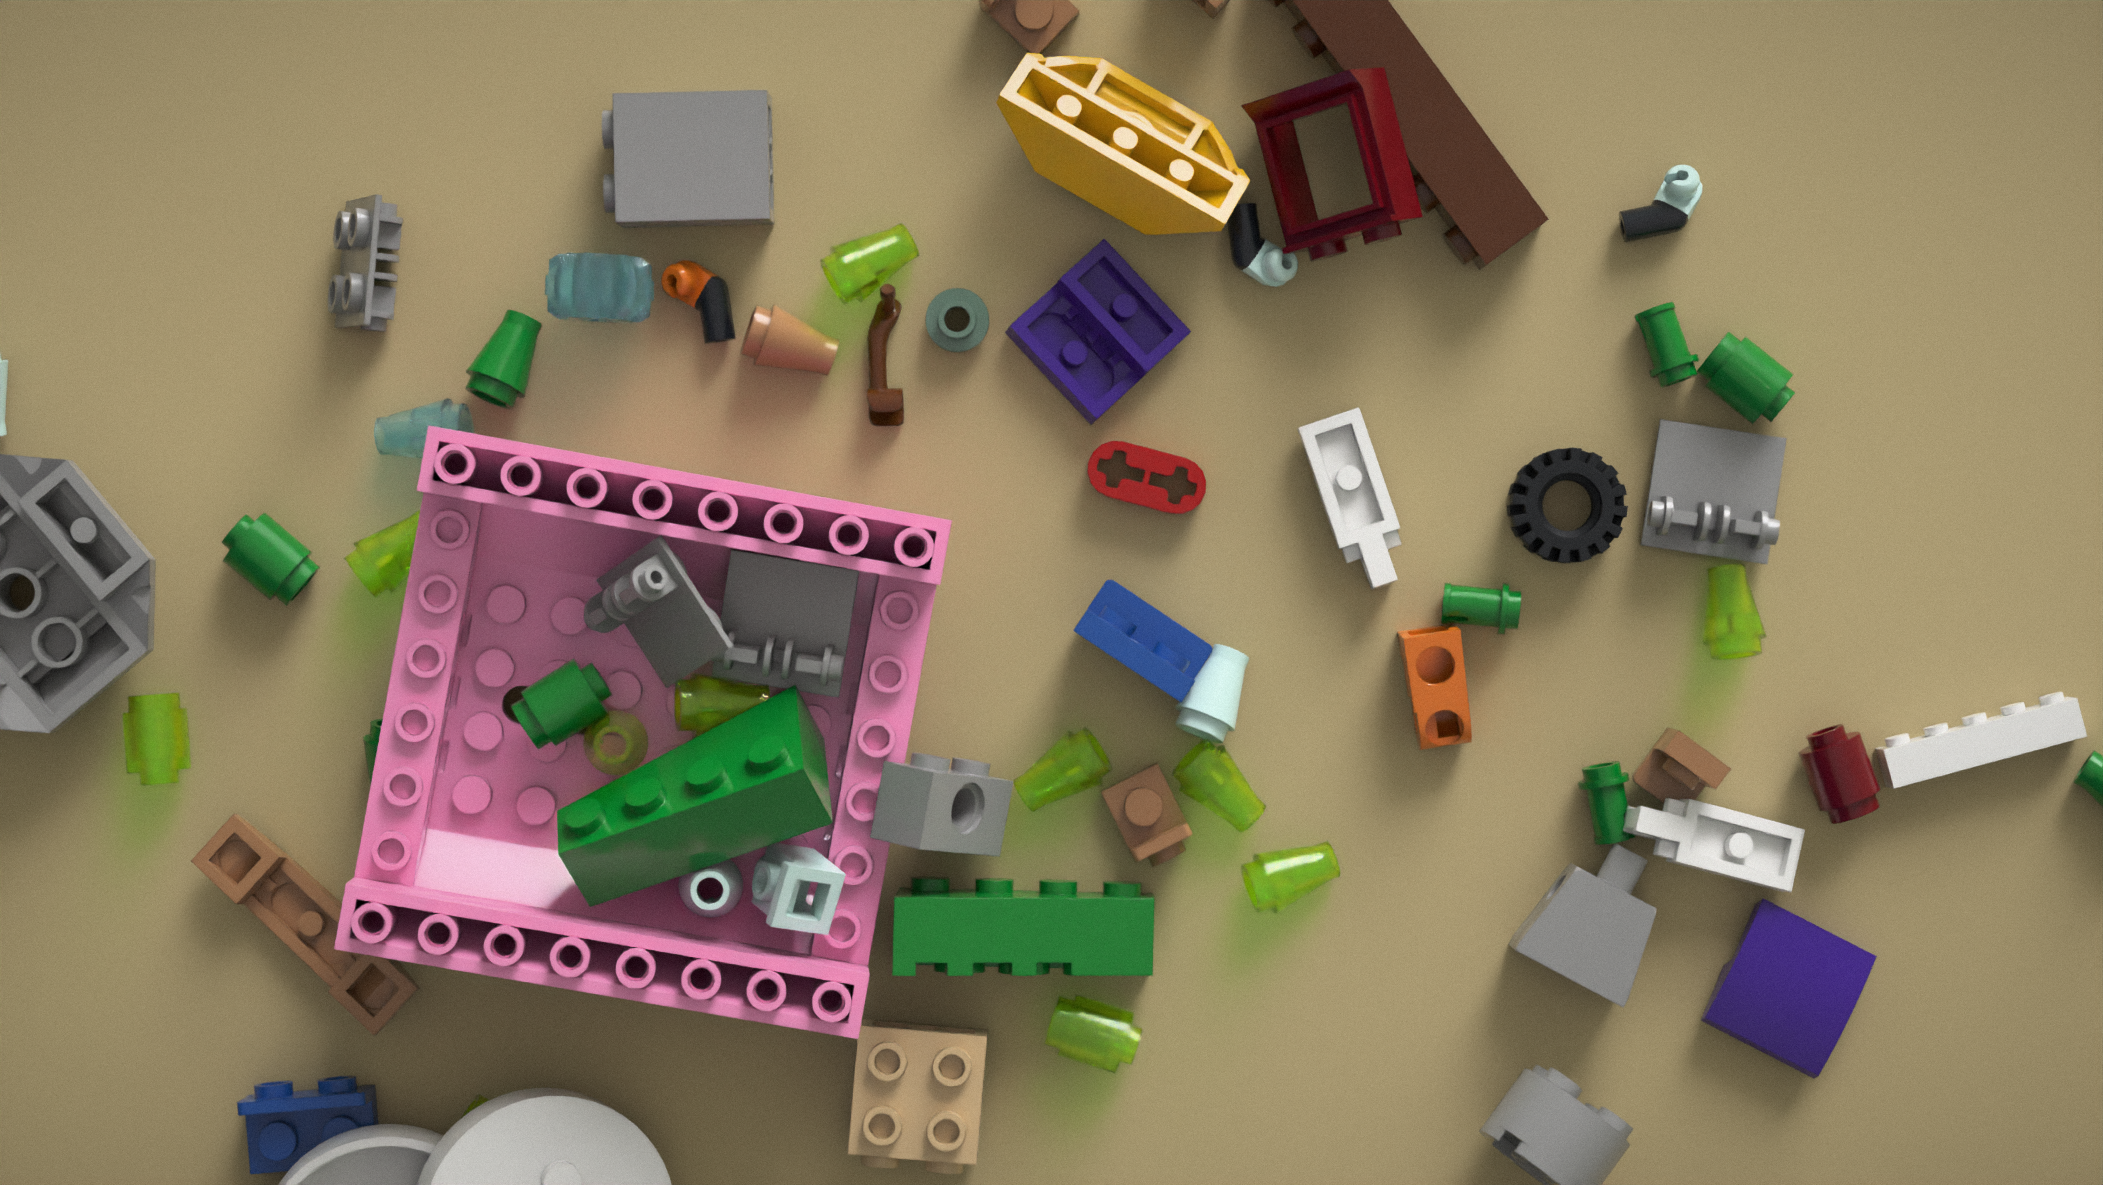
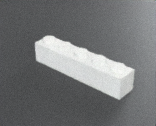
(1980, 740)

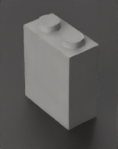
(690, 159)

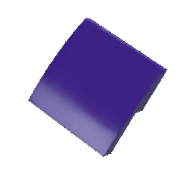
(1097, 331)
(1788, 988)

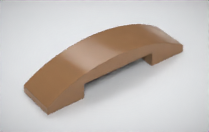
(304, 918)

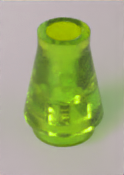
(866, 263)
(385, 556)
(1731, 615)
(711, 700)
(635, 738)
(1064, 770)
(1217, 783)
(1287, 875)

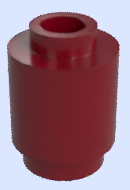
(1840, 773)

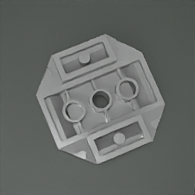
(89, 600)

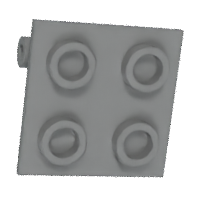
(359, 233)
(1714, 492)
(660, 611)
(786, 622)

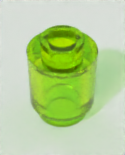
(156, 738)
(1093, 1033)

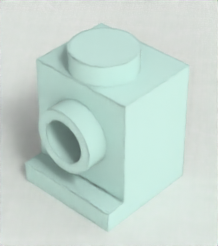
(782, 886)

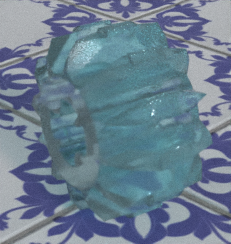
(599, 287)

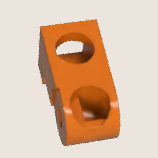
(1436, 685)

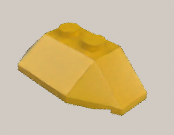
(1122, 145)

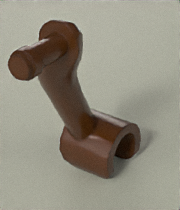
(885, 403)

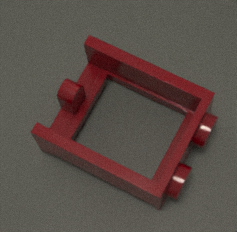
(1380, 149)

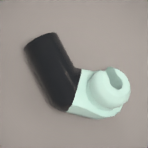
(1669, 209)
(1256, 254)

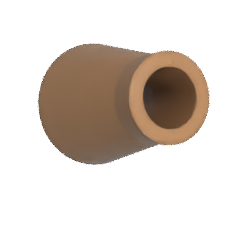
(786, 342)

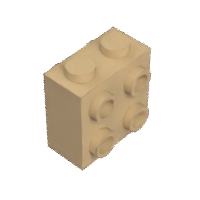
(917, 1095)

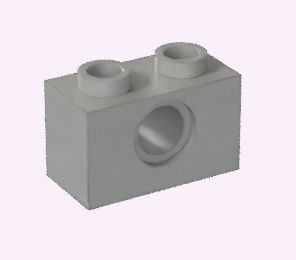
(942, 807)

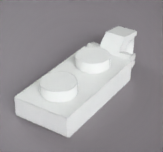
(1353, 492)
(1720, 841)

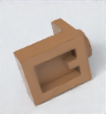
(1031, 22)
(1678, 768)
(1148, 816)

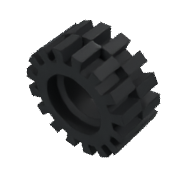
(1605, 497)

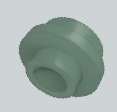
(965, 339)

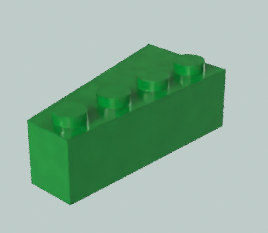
(701, 802)
(1023, 928)

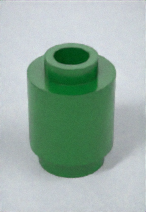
(1747, 378)
(269, 558)
(562, 703)

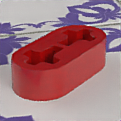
(1151, 462)

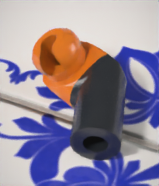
(705, 293)

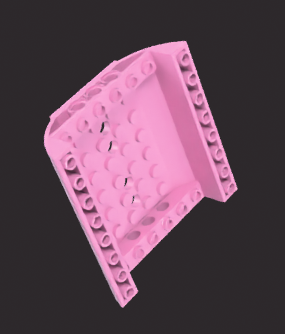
(465, 806)

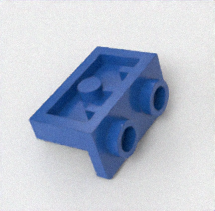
(1144, 639)
(290, 1123)

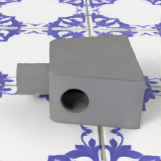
(1592, 926)

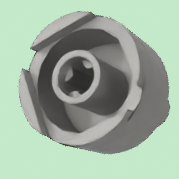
(1554, 1133)

